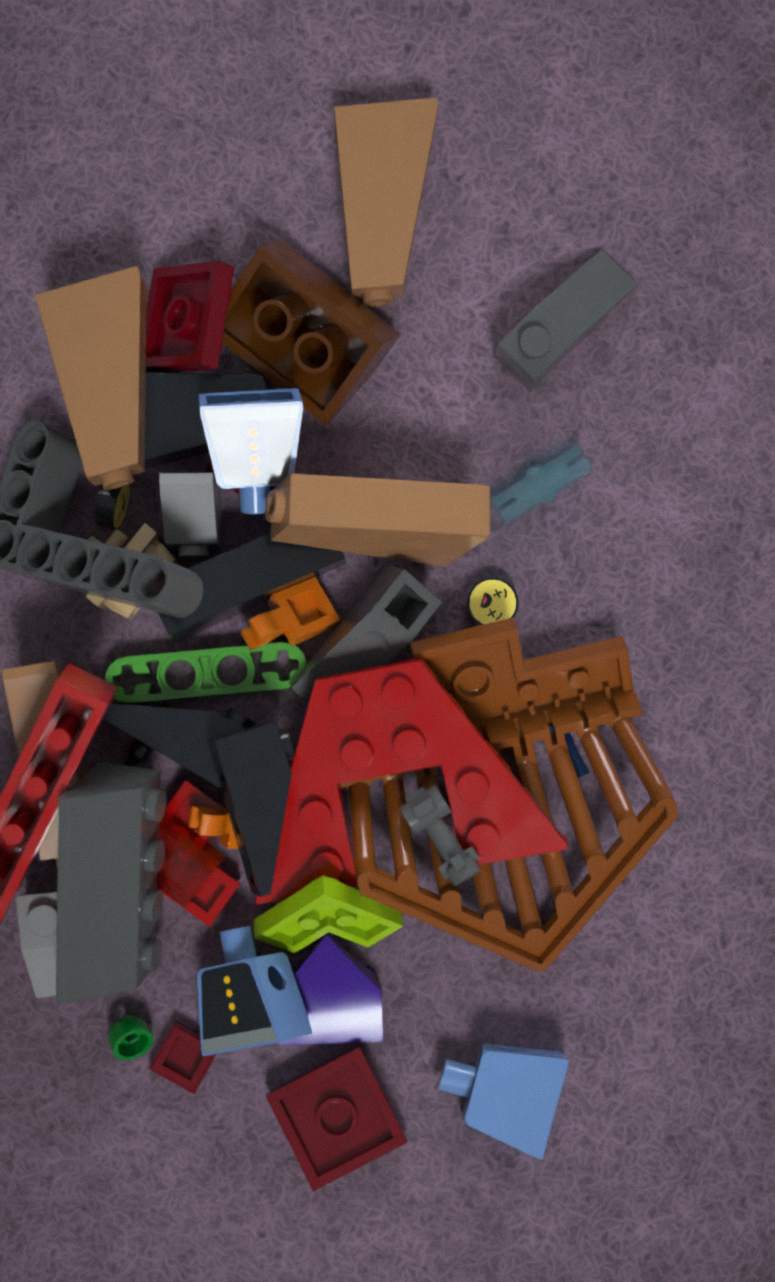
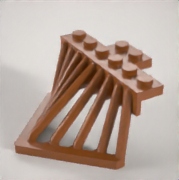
(511, 707)

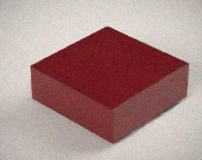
(181, 1058)

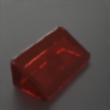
(187, 860)

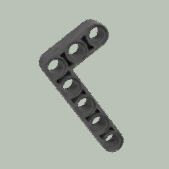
(32, 511)

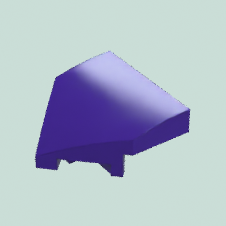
(338, 996)

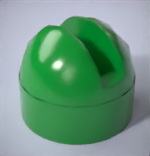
(135, 1046)

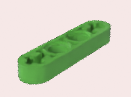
(206, 669)

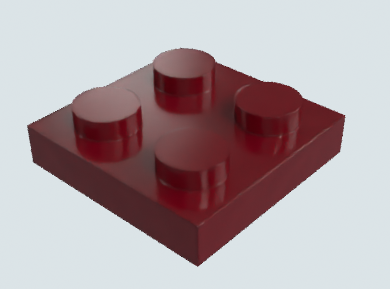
(187, 316)
(336, 1117)

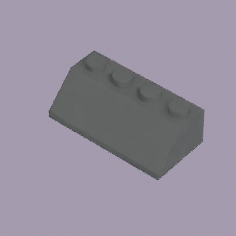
(108, 881)

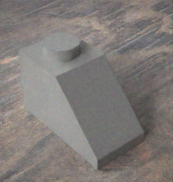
(191, 513)
(39, 938)

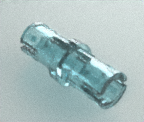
(540, 484)

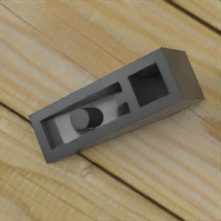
(563, 319)

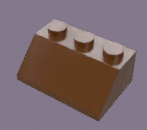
(304, 330)

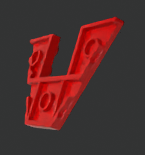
(389, 724)

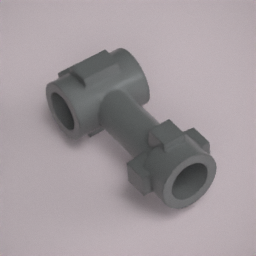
(426, 811)

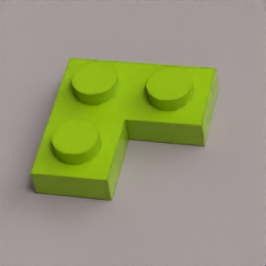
(325, 908)

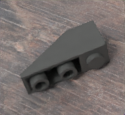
(373, 629)

